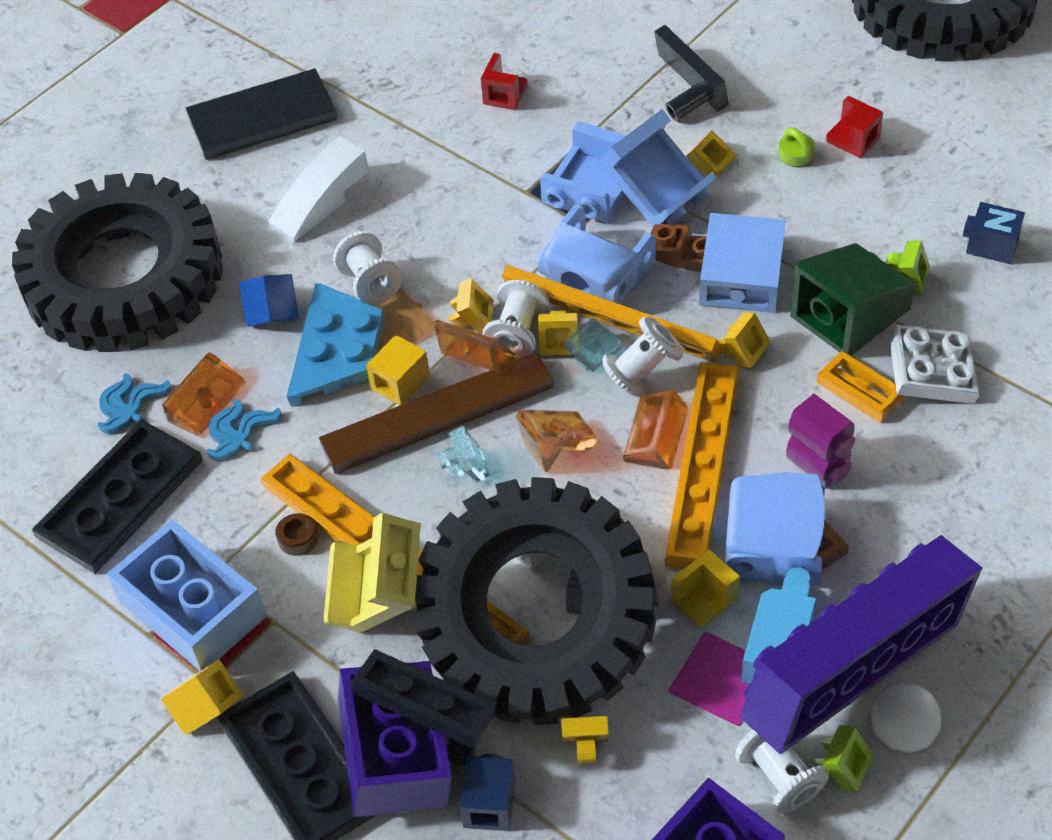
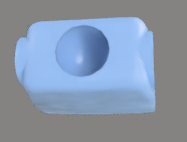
(594, 262)
(775, 525)

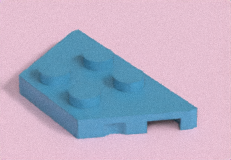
(335, 344)

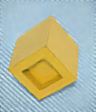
(398, 370)
(705, 589)
(202, 697)

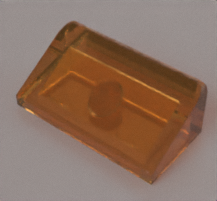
(473, 347)
(202, 394)
(656, 430)

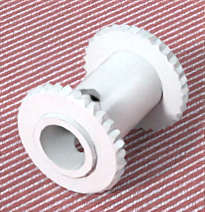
(361, 257)
(521, 304)
(642, 357)
(785, 771)

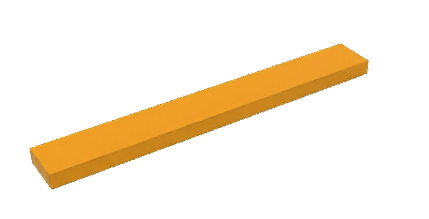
(348, 521)

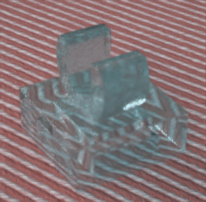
(592, 344)
(463, 456)

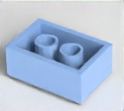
(187, 595)

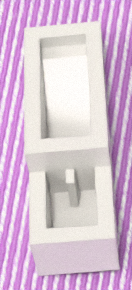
(319, 189)

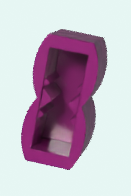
(820, 440)

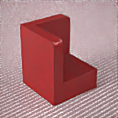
(501, 88)
(857, 129)

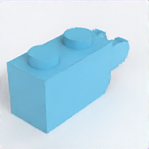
(779, 615)

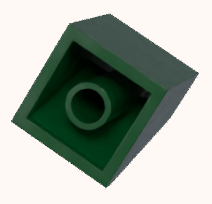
(848, 296)

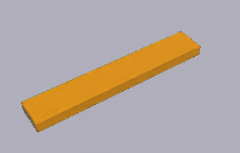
(615, 314)
(702, 465)

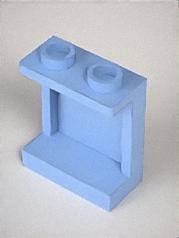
(656, 172)
(582, 178)
(742, 262)

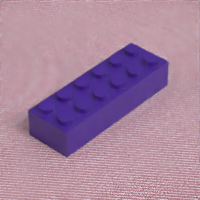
(858, 643)

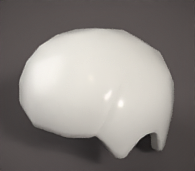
(906, 717)

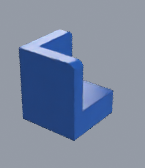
(269, 299)

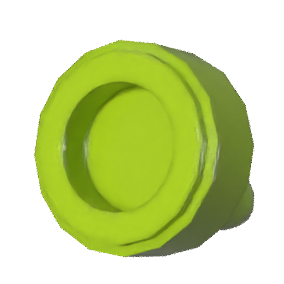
(796, 148)

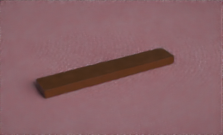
(435, 413)

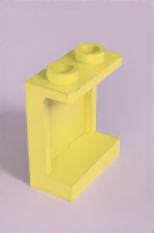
(373, 578)

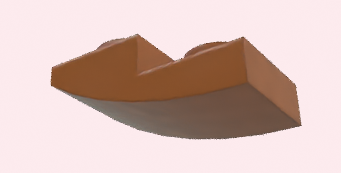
(678, 247)

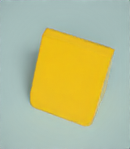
(711, 154)

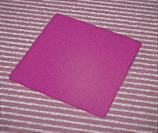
(713, 678)

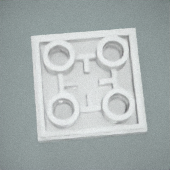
(933, 364)

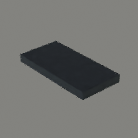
(261, 113)
(117, 496)
(294, 759)

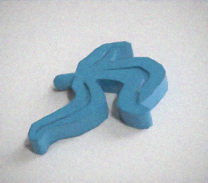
(123, 414)
(233, 441)

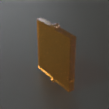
(404, 319)

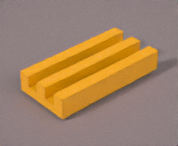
(857, 389)

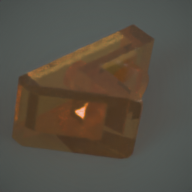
(550, 432)

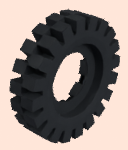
(946, 26)
(81, 311)
(585, 661)

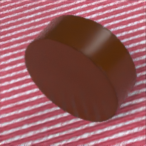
(297, 534)

